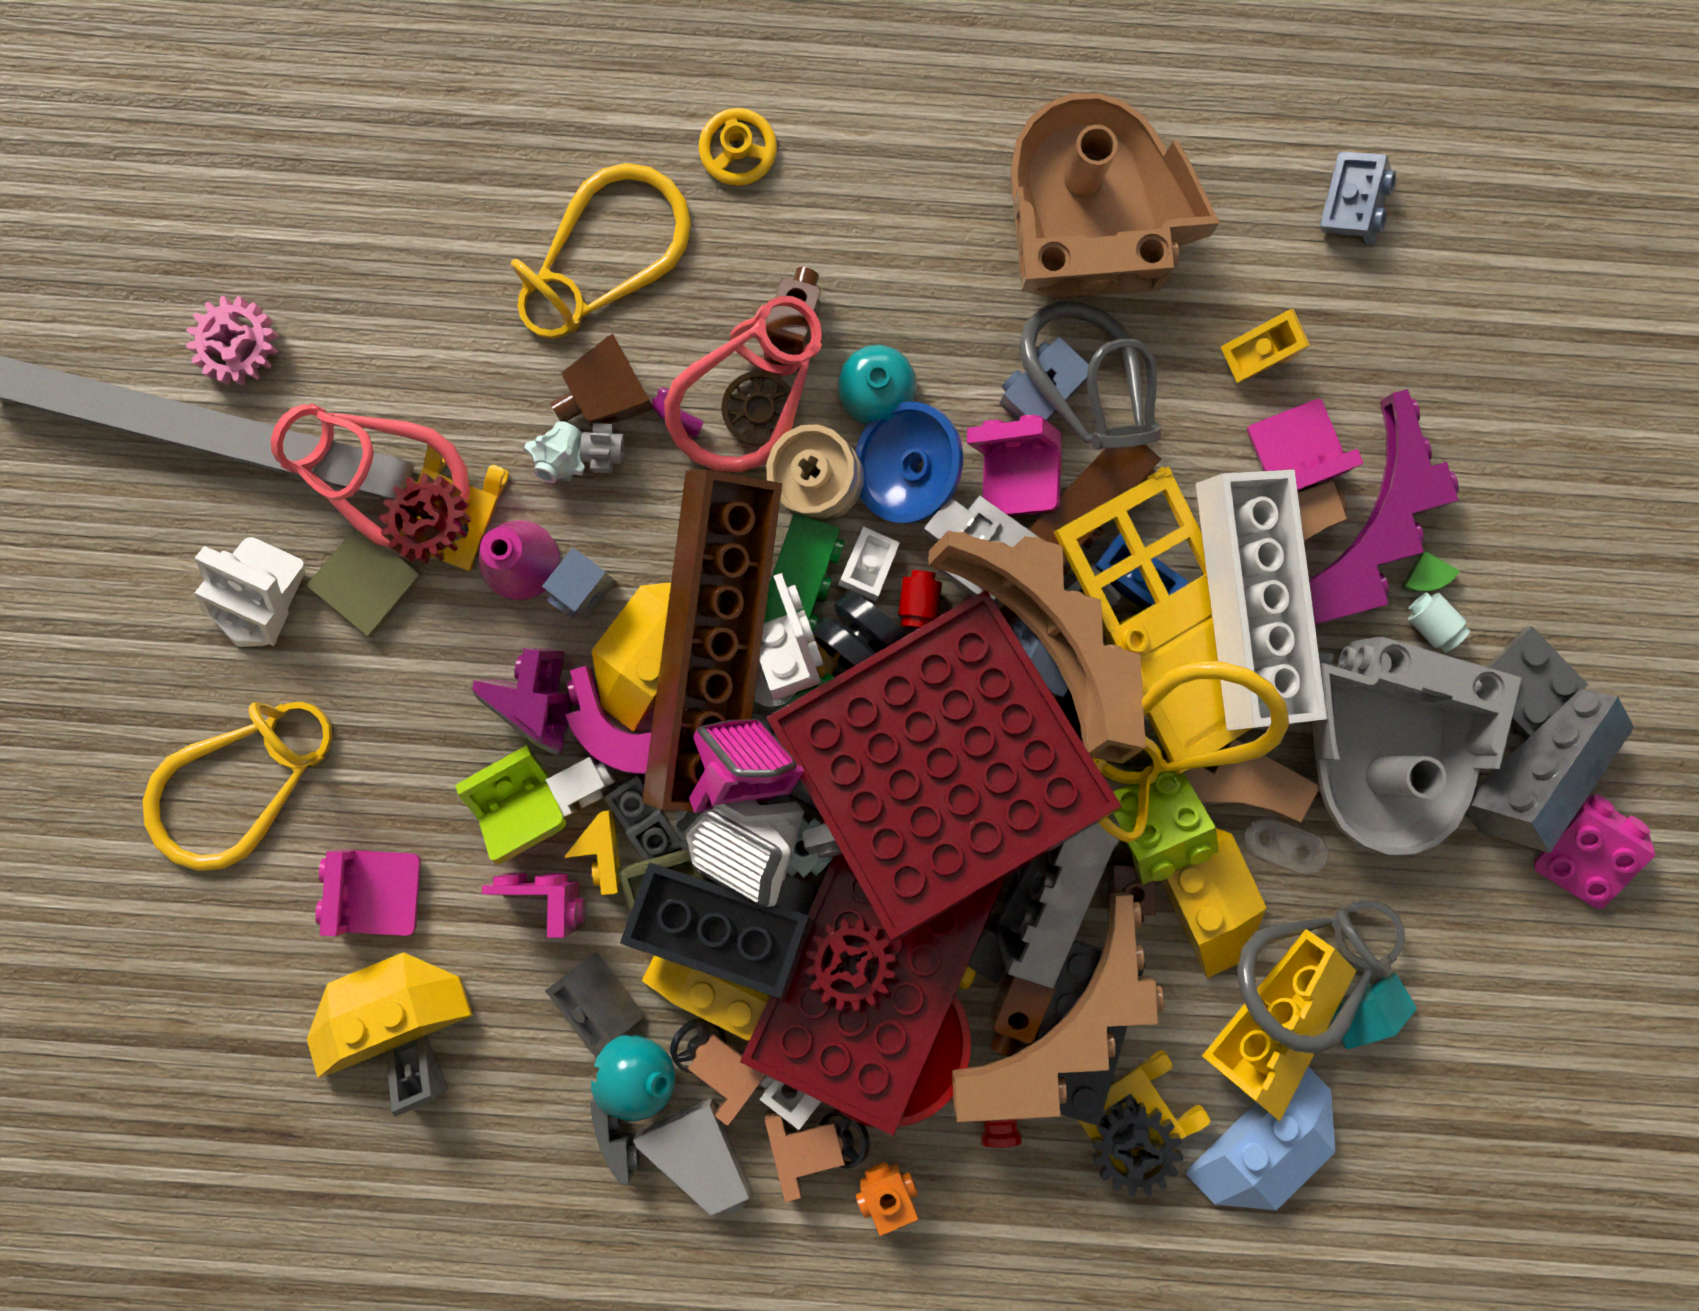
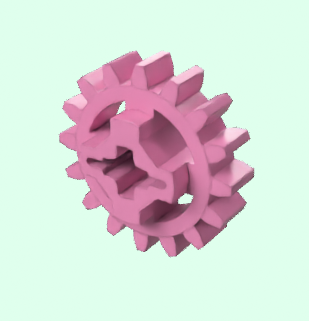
(218, 330)

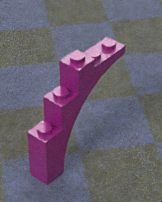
(1390, 534)

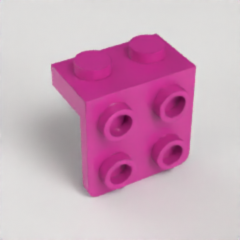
(1019, 464)
(1597, 853)
(368, 892)
(564, 906)

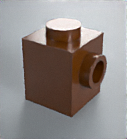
(1124, 878)

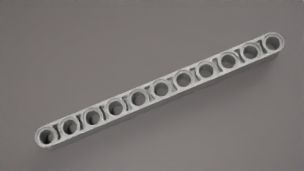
(189, 426)

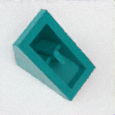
(1380, 1014)

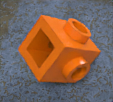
(887, 1211)

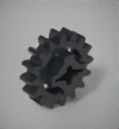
(1153, 1153)

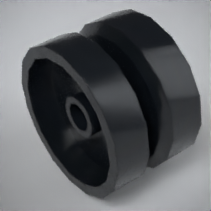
(866, 634)

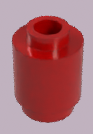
(919, 599)

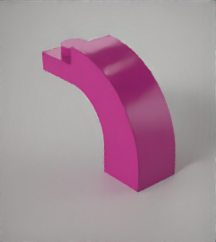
(596, 731)

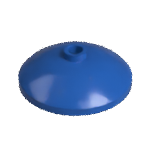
(891, 461)

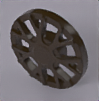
(757, 406)

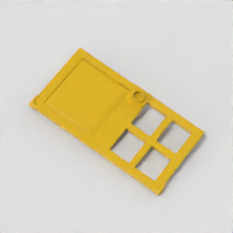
(1171, 630)

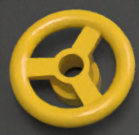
(737, 131)

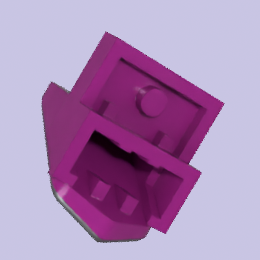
(534, 703)

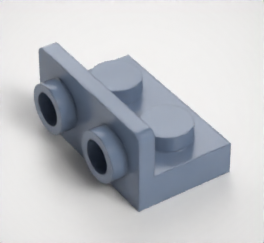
(1358, 195)

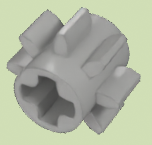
(602, 448)

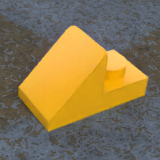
(1266, 346)
(602, 840)

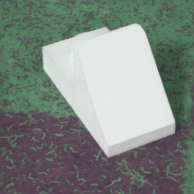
(869, 563)

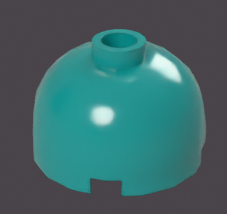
(875, 383)
(633, 1078)

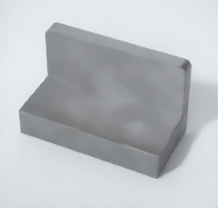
(594, 1003)

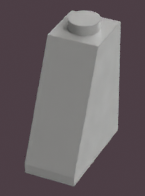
(698, 1157)

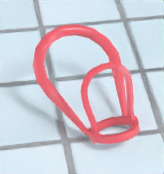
(750, 328)
(354, 423)

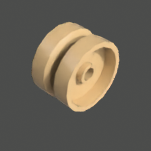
(805, 451)

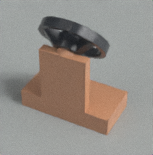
(717, 1066)
(812, 1149)

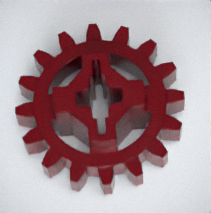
(425, 500)
(833, 976)

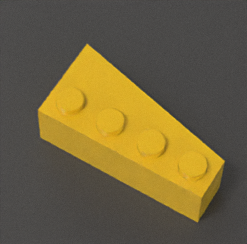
(1302, 997)

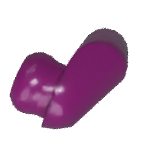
(691, 423)

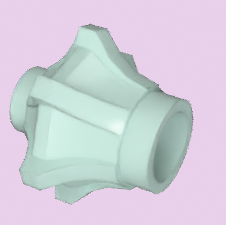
(557, 453)

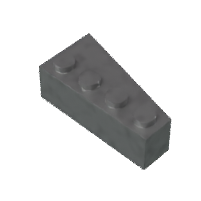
(1552, 772)
(1050, 905)

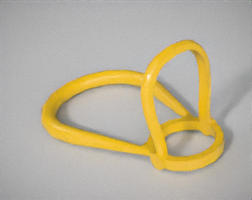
(573, 212)
(276, 750)
(1233, 755)

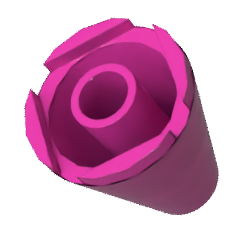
(518, 559)

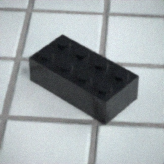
(716, 931)
(1089, 1089)

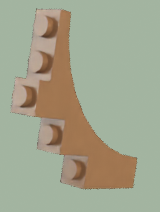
(1069, 624)
(1252, 783)
(1116, 996)

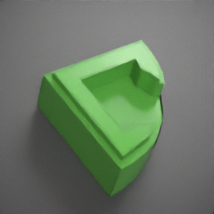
(1429, 574)

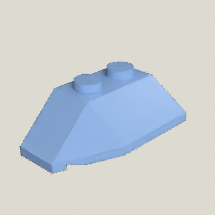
(1267, 1159)

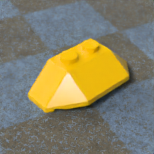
(630, 656)
(1217, 905)
(707, 996)
(382, 1011)

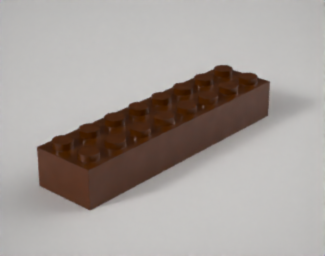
(710, 624)

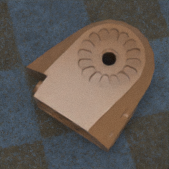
(1101, 200)

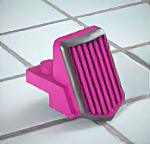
(741, 764)

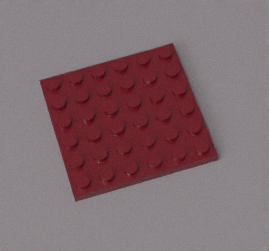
(942, 765)

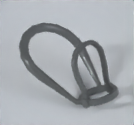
(1103, 437)
(1345, 1017)

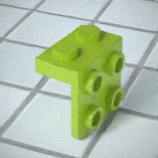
(512, 804)
(1175, 830)

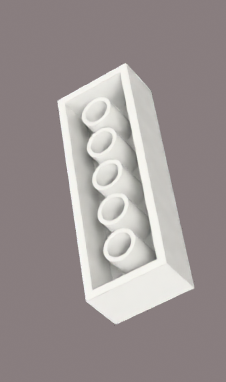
(1261, 593)

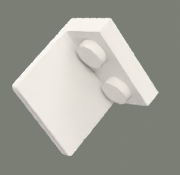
(785, 651)

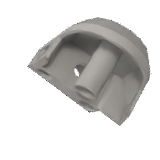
(1407, 741)

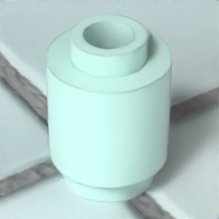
(1438, 621)

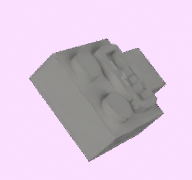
(979, 521)

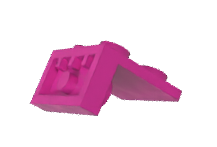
(1302, 442)

